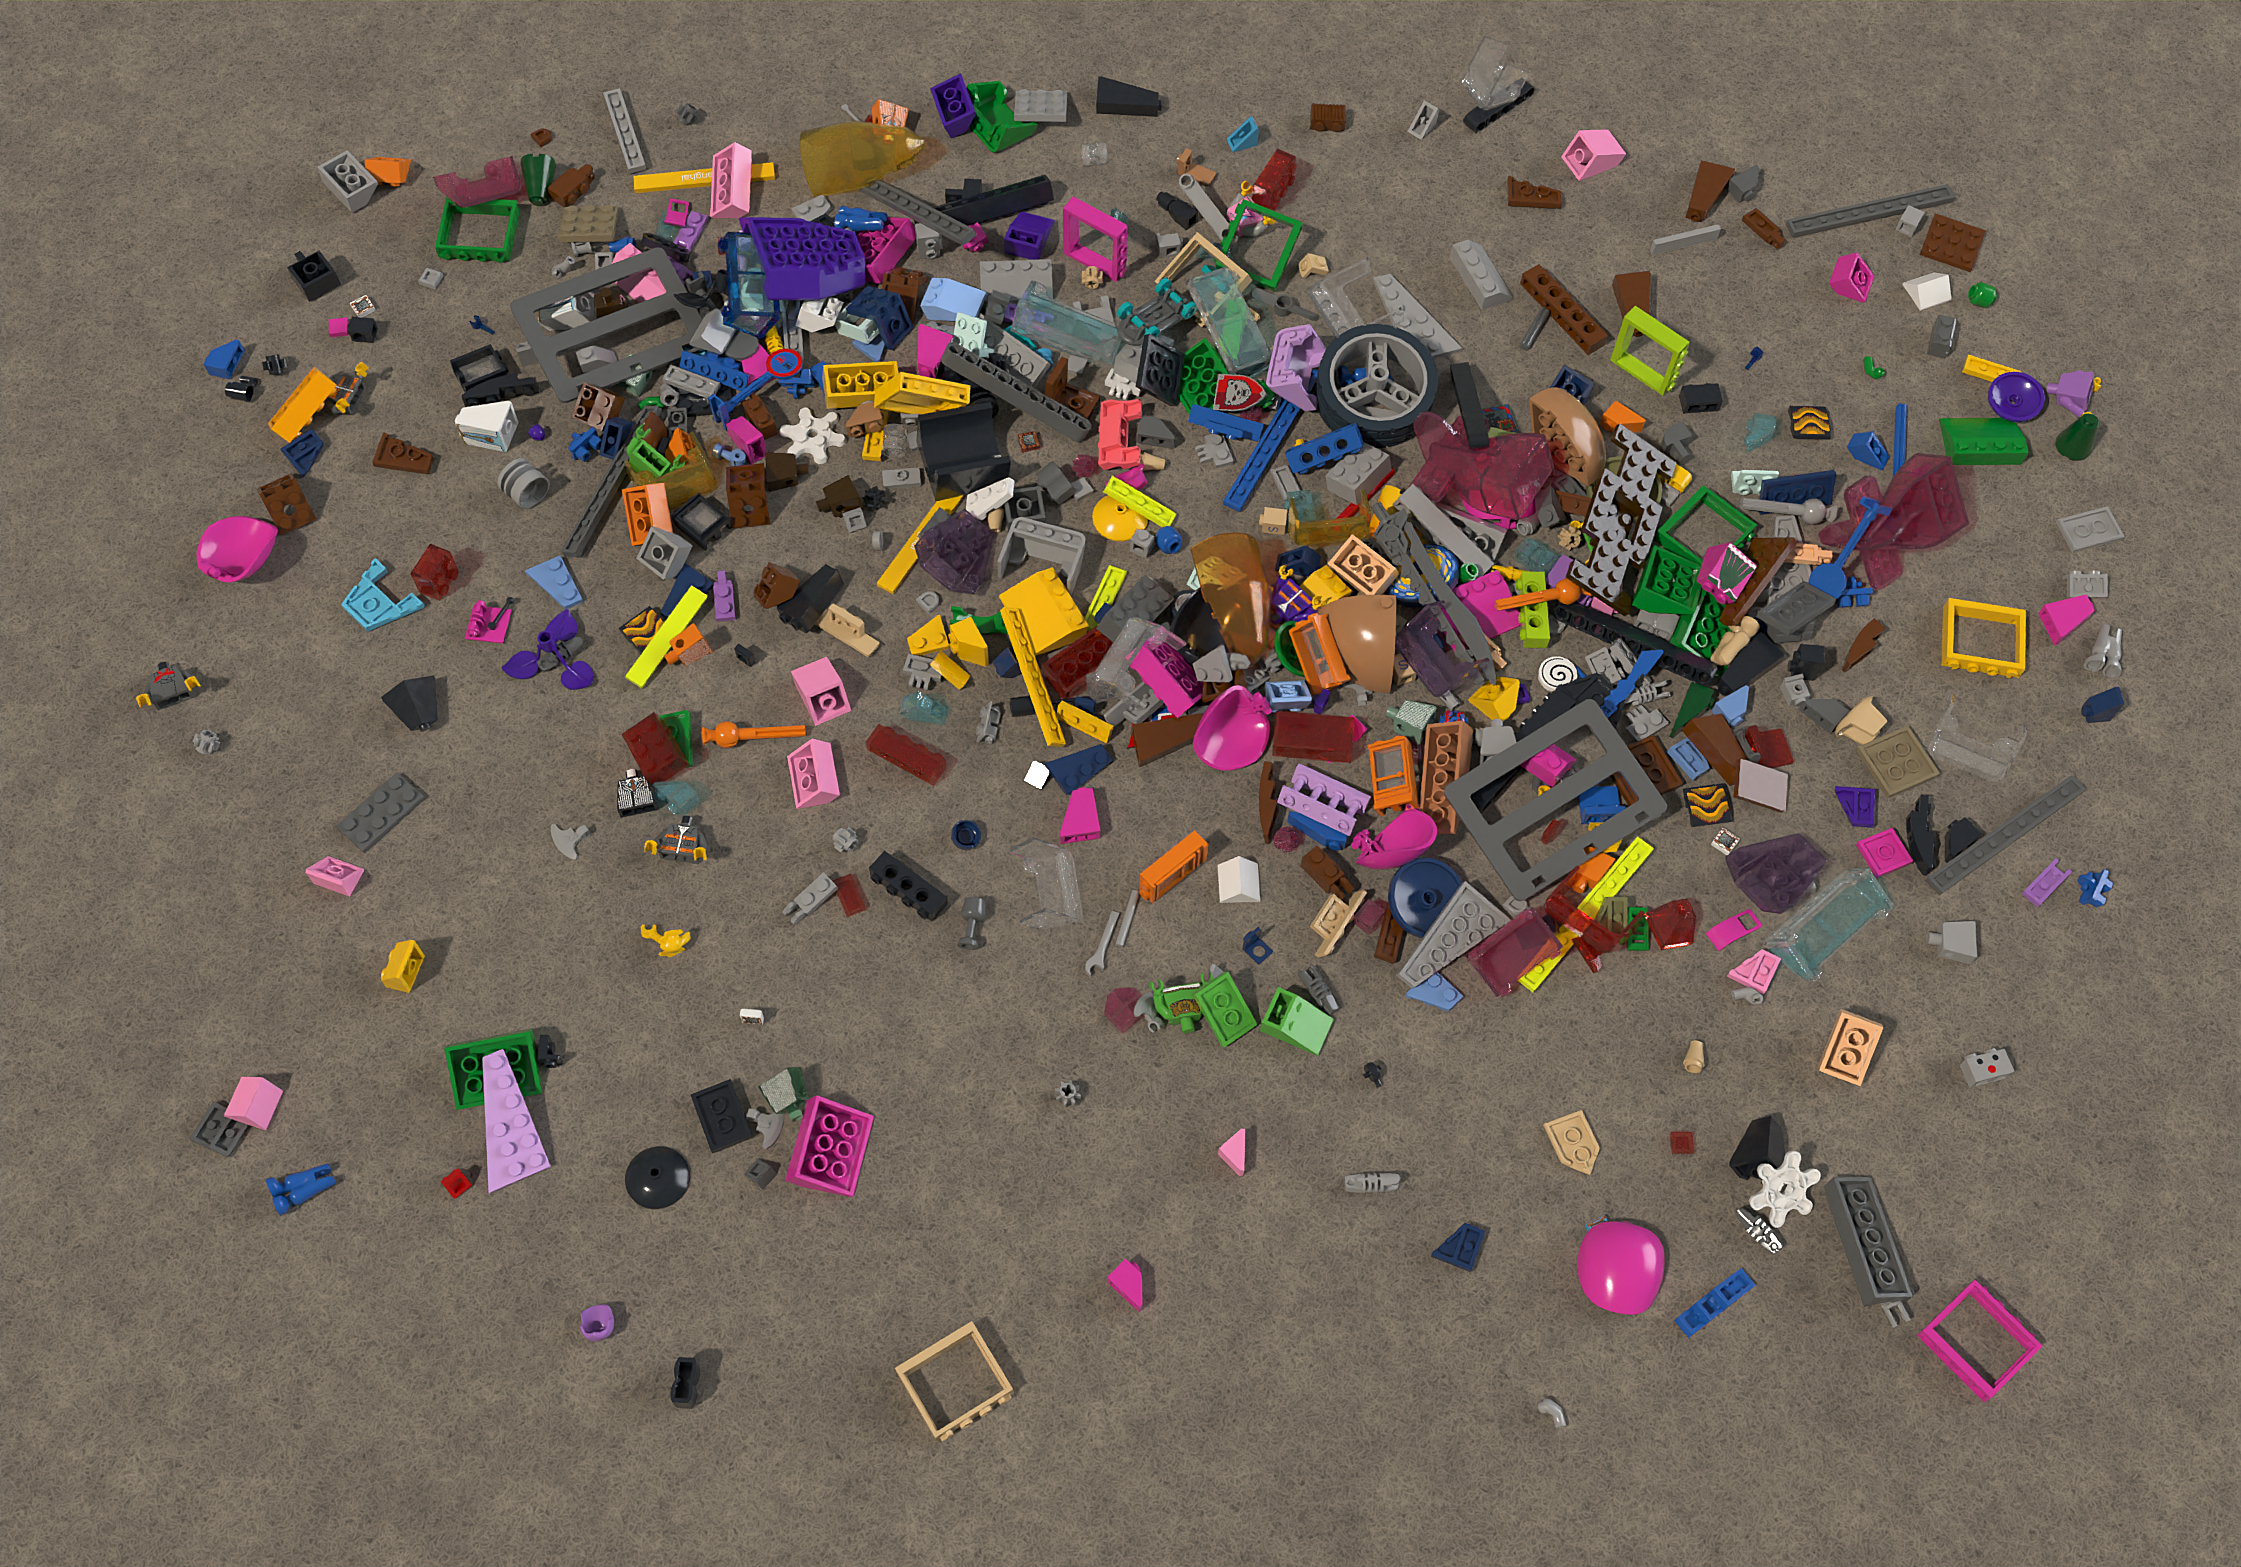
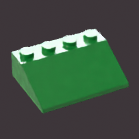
(1200, 375)
(1983, 441)
(1668, 584)
(1702, 630)
(466, 1065)

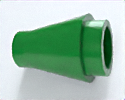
(1467, 573)

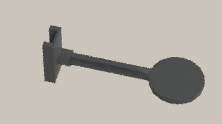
(742, 344)

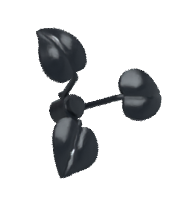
(695, 301)

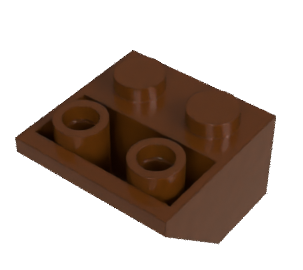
(596, 406)
(776, 586)

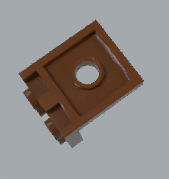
(907, 285)
(1067, 394)
(747, 487)
(282, 493)

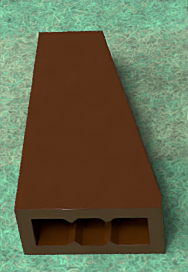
(1708, 187)
(1632, 291)
(1163, 737)
(1716, 743)

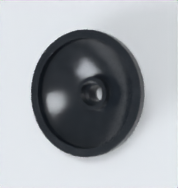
(658, 1190)

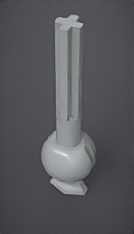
(1811, 511)

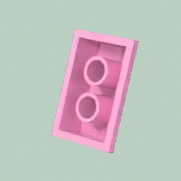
(813, 774)

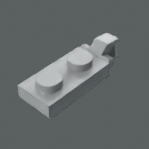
(1628, 659)

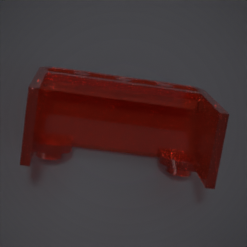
(1581, 924)

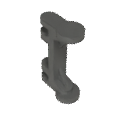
(1739, 733)

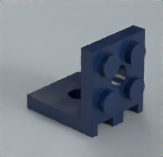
(884, 309)

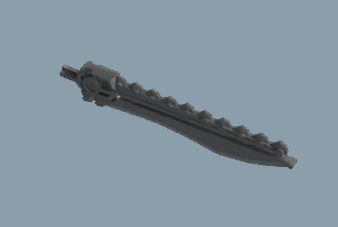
(1396, 546)

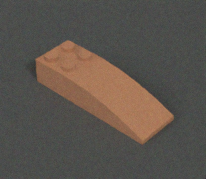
(1445, 760)

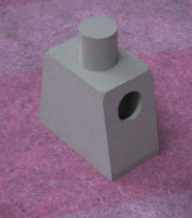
(1495, 740)
(1955, 941)

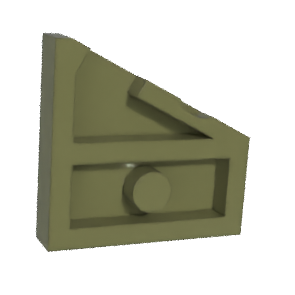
(1613, 914)

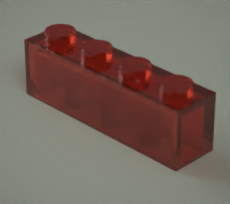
(906, 754)

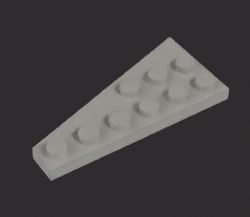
(1416, 318)
(1020, 359)
(1788, 574)
(1457, 928)

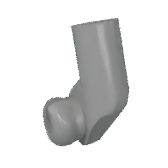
(562, 268)
(1748, 994)
(1555, 1410)

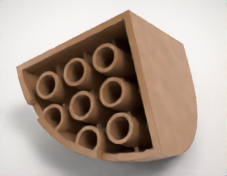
(1570, 433)
(1365, 638)

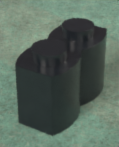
(683, 1389)

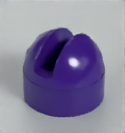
(537, 432)

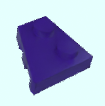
(1857, 804)

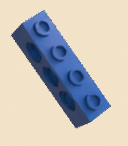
(1349, 433)

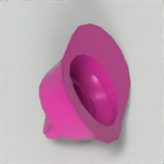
(1133, 477)

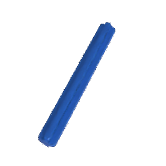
(1899, 437)

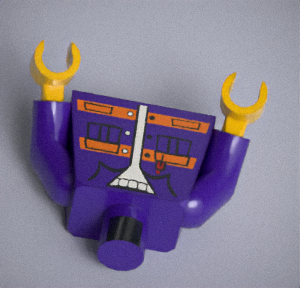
(1291, 601)

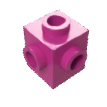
(977, 242)

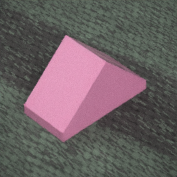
(1234, 1152)

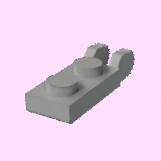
(811, 898)

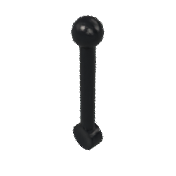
(492, 625)

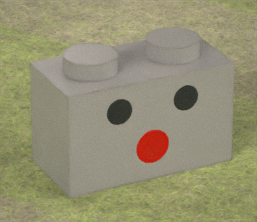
(1986, 1068)

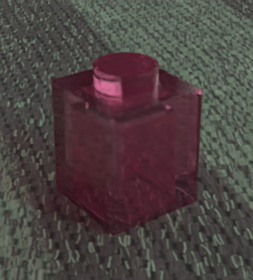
(1369, 916)

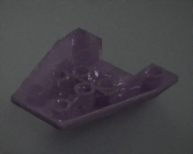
(956, 552)
(1775, 871)

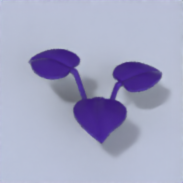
(561, 628)

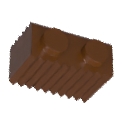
(1327, 117)

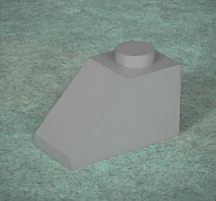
(594, 357)

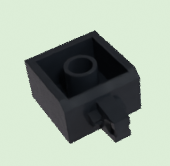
(313, 275)

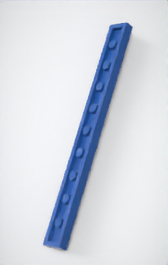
(1264, 451)

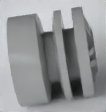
(522, 482)

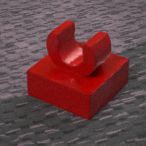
(456, 1183)

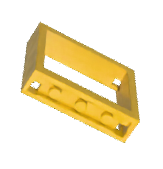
(920, 389)
(1985, 612)

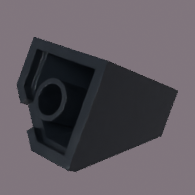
(414, 702)
(1759, 1145)

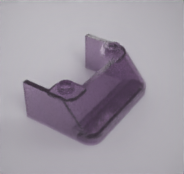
(1427, 658)

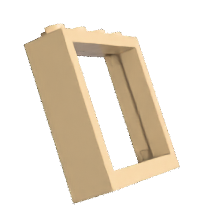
(1188, 252)
(938, 1349)

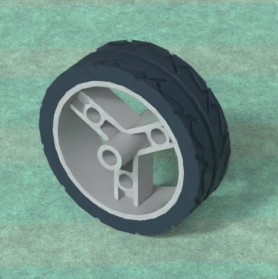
(1378, 344)

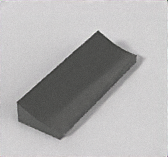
(1867, 1240)

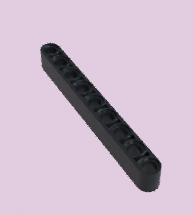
(1469, 406)
(1643, 640)

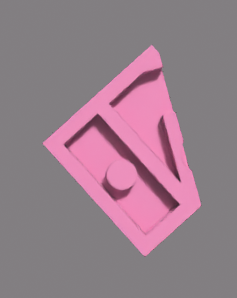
(1756, 971)

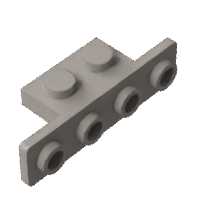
(1123, 710)

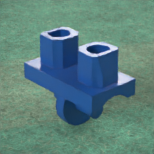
(805, 381)
(583, 442)
(1860, 594)
(2092, 885)

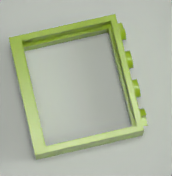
(1659, 333)

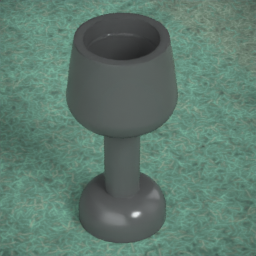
(972, 911)

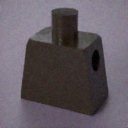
(608, 302)
(783, 470)
(840, 497)

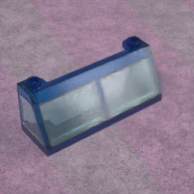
(747, 302)

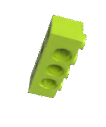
(1531, 636)

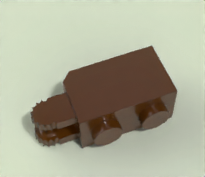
(571, 185)
(759, 416)
(1325, 872)

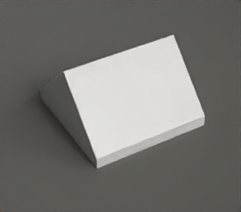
(1929, 290)
(1238, 881)

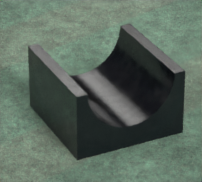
(960, 450)

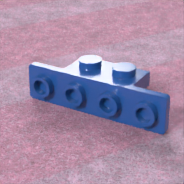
(716, 368)
(1225, 423)

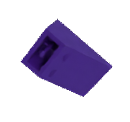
(1027, 235)

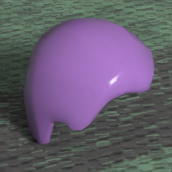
(597, 1322)

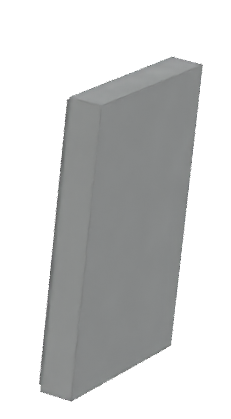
(2090, 529)

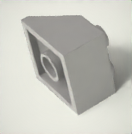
(664, 553)

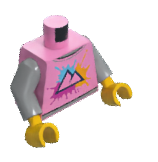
(1251, 223)

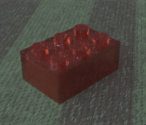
(1274, 180)
(655, 749)

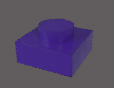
(1320, 701)

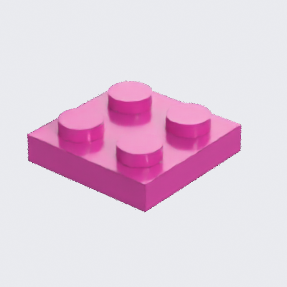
(1884, 853)

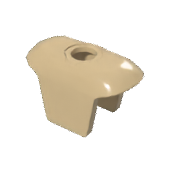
(1862, 722)

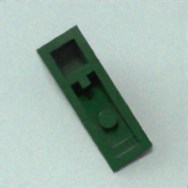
(1693, 706)

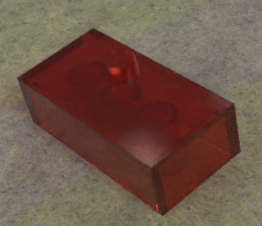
(1069, 667)
(1313, 736)

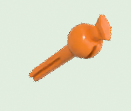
(1564, 591)
(727, 734)

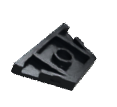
(1593, 688)

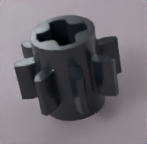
(996, 359)
(274, 364)
(874, 498)

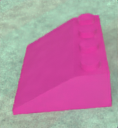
(885, 247)
(1480, 599)
(1168, 676)
(829, 1147)

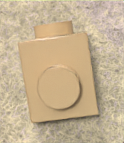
(1313, 264)

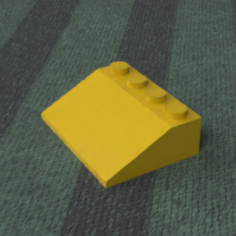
(1046, 611)

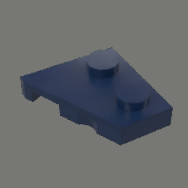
(1461, 1247)

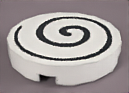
(1555, 672)

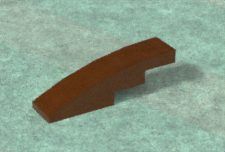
(1267, 805)

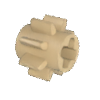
(1092, 277)
(1569, 537)

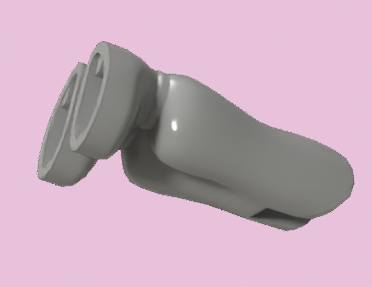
(2106, 647)

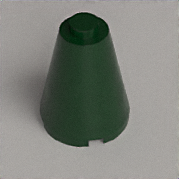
(538, 176)
(2078, 438)

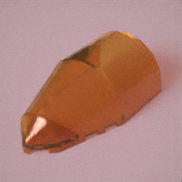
(1237, 590)

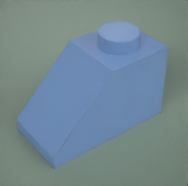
(1733, 706)

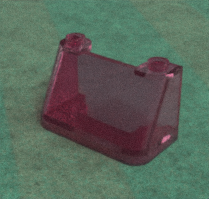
(500, 181)
(1513, 951)

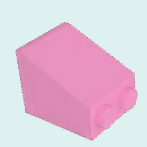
(1592, 153)
(821, 690)

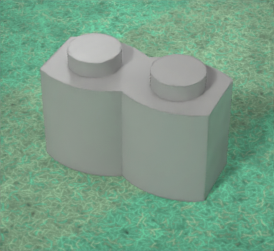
(1657, 624)

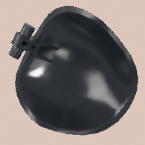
(1197, 628)

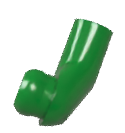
(1871, 370)
(650, 401)

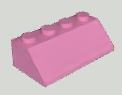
(731, 182)
(640, 286)

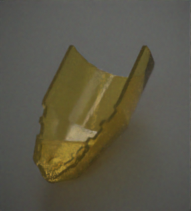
(854, 154)

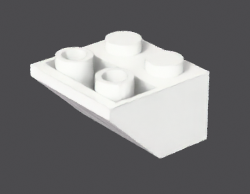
(819, 313)

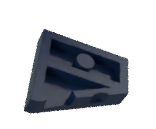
(303, 451)

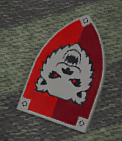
(1237, 393)

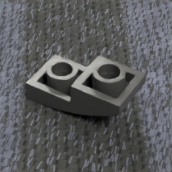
(677, 419)

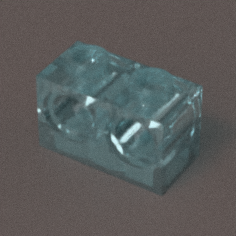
(1305, 509)
(1535, 557)

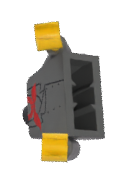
(168, 687)

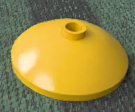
(1116, 524)

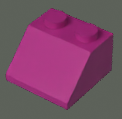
(1852, 277)
(1549, 764)

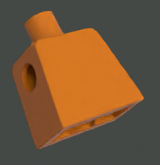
(1592, 870)

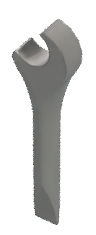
(1097, 959)

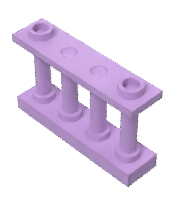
(1328, 788)

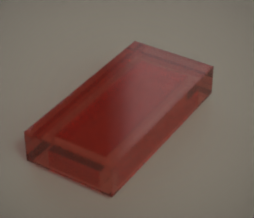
(849, 895)

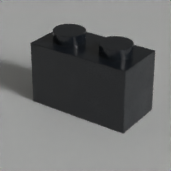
(1700, 398)
(1807, 661)

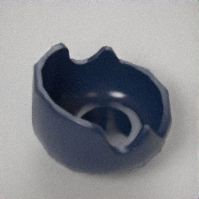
(965, 831)

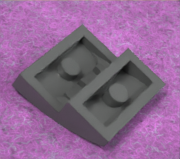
(217, 1131)

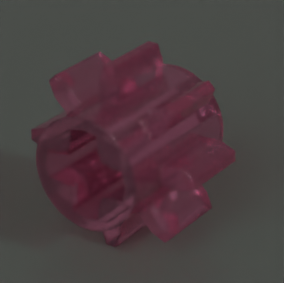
(1251, 413)
(1083, 465)
(1285, 839)

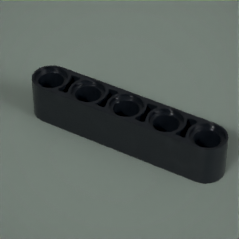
(1479, 118)

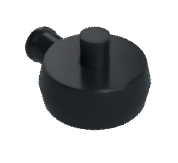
(1373, 1073)

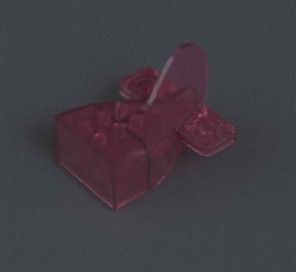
(1490, 479)
(1923, 514)

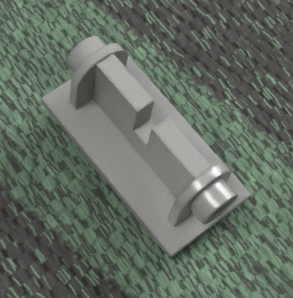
(989, 716)

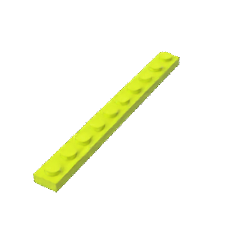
(1606, 887)

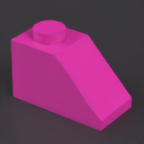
(1128, 1283)

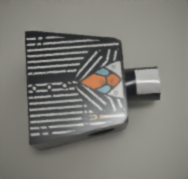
(634, 795)

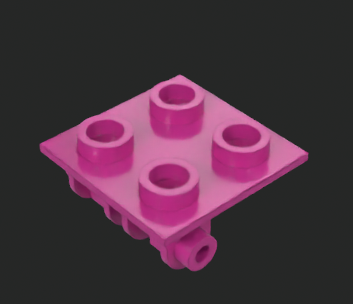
(479, 620)

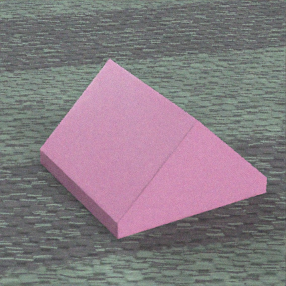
(335, 875)
(254, 1102)

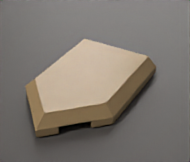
(1573, 1141)

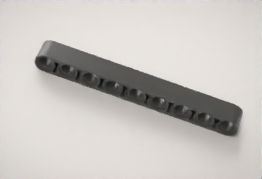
(1015, 392)

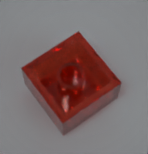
(435, 572)

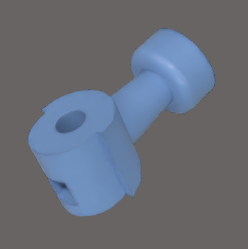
(736, 457)

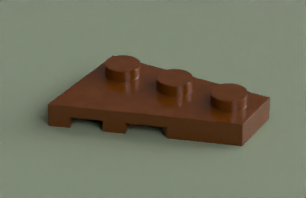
(1527, 195)
(399, 456)

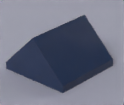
(1574, 384)

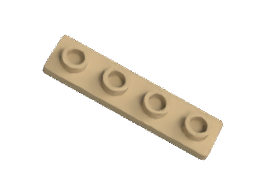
(847, 629)
(1333, 919)

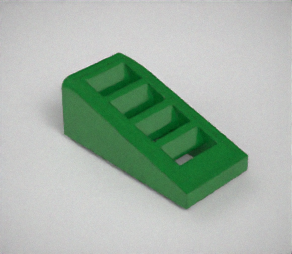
(1632, 912)

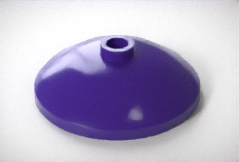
(2021, 390)

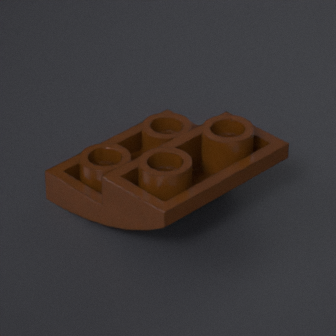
(658, 430)

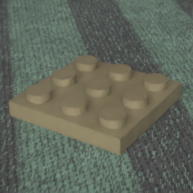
(588, 224)
(1897, 762)

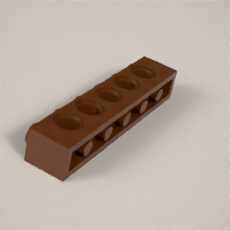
(1564, 309)

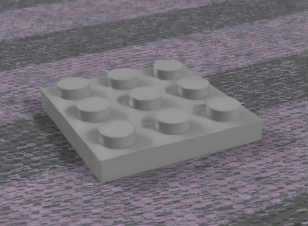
(1040, 105)

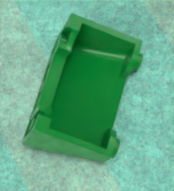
(993, 118)

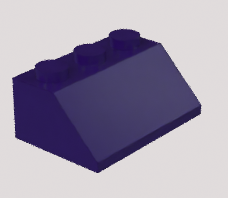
(954, 105)

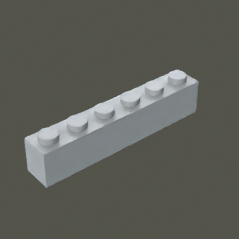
(1440, 529)

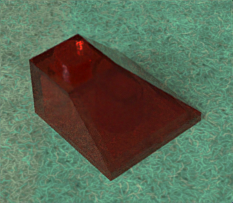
(1672, 924)

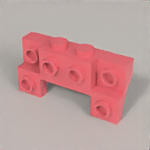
(1114, 434)

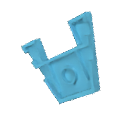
(371, 606)

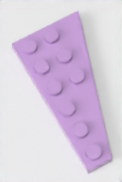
(511, 1136)

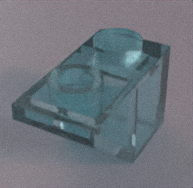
(1760, 429)
(923, 709)
(678, 796)

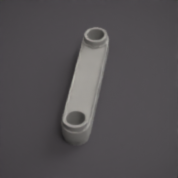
(1205, 206)

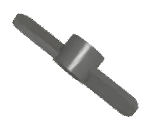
(1274, 301)

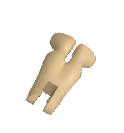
(1734, 641)

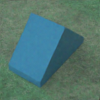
(1244, 136)

